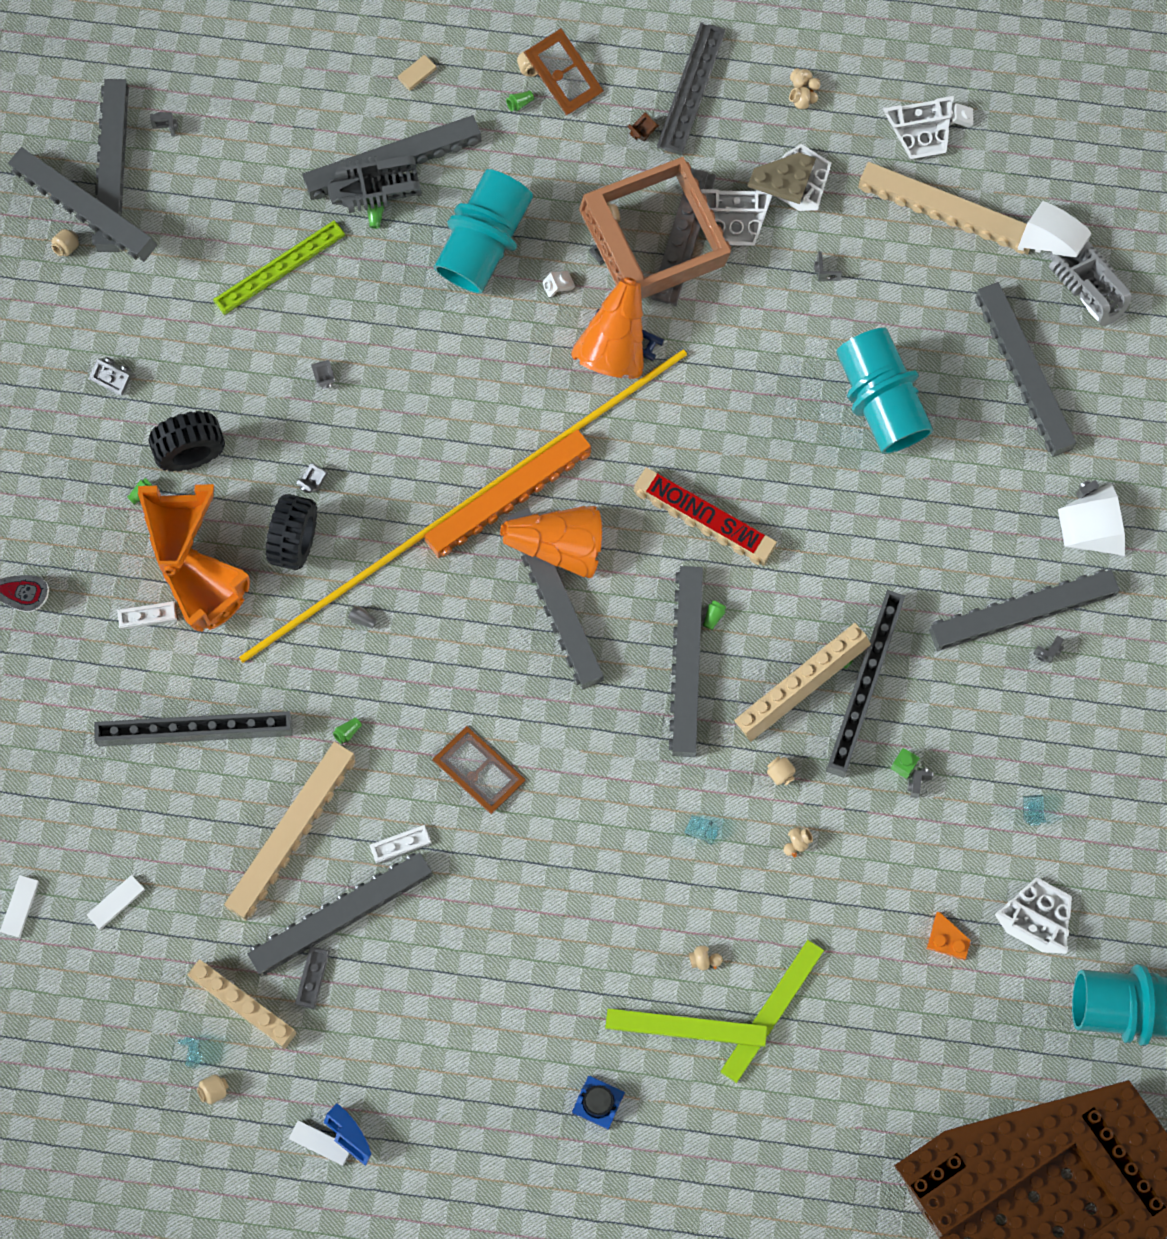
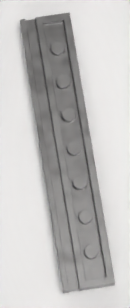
(691, 88)
(682, 238)

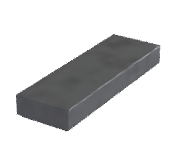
(312, 977)

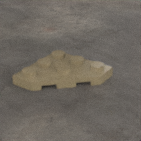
(784, 177)

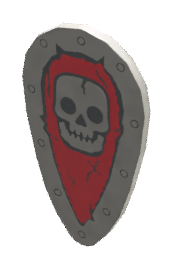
(24, 592)

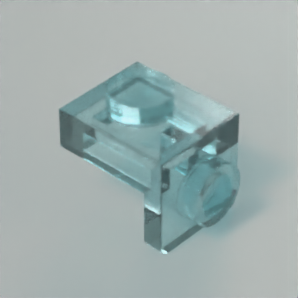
(1033, 809)
(702, 829)
(193, 1055)

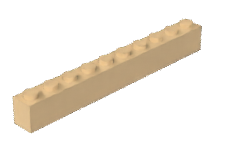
(943, 206)
(289, 831)

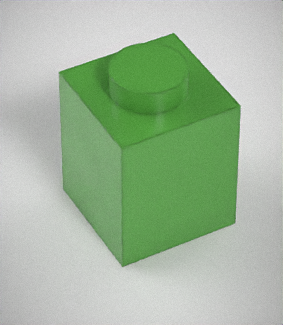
(904, 763)

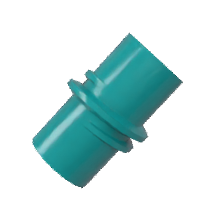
(483, 231)
(884, 390)
(1121, 1003)

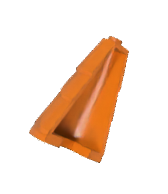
(615, 334)
(174, 522)
(559, 537)
(207, 590)

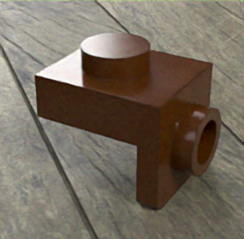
(643, 127)

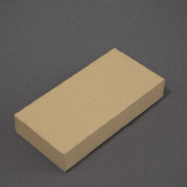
(417, 72)

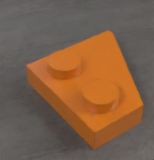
(947, 938)

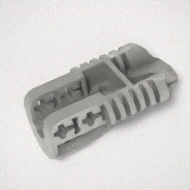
(1088, 277)

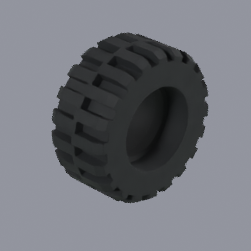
(186, 441)
(291, 532)

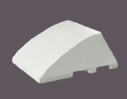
(922, 126)
(816, 182)
(738, 213)
(1054, 231)
(1094, 522)
(1038, 917)

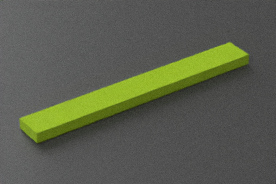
(279, 267)
(774, 1007)
(686, 1027)

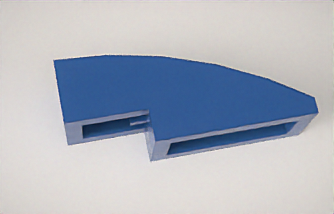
(348, 1133)

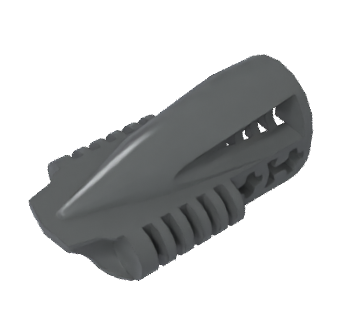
(372, 182)

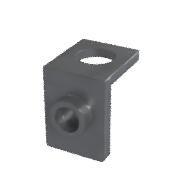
(822, 275)

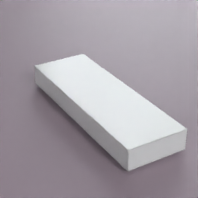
(147, 615)
(400, 844)
(115, 902)
(19, 906)
(318, 1142)

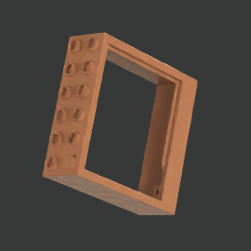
(615, 247)

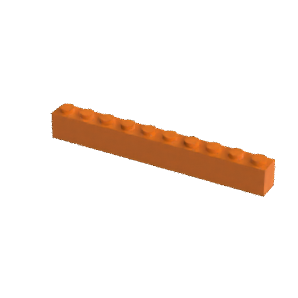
(507, 494)

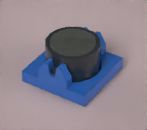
(598, 1102)

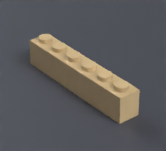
(242, 1004)

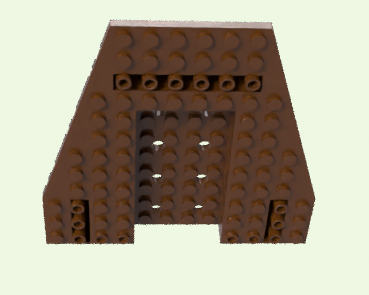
(994, 1164)

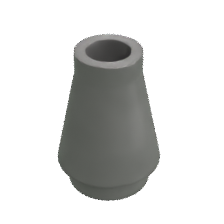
(361, 617)

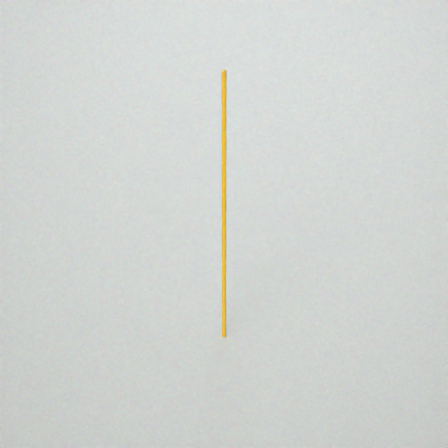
(420, 535)

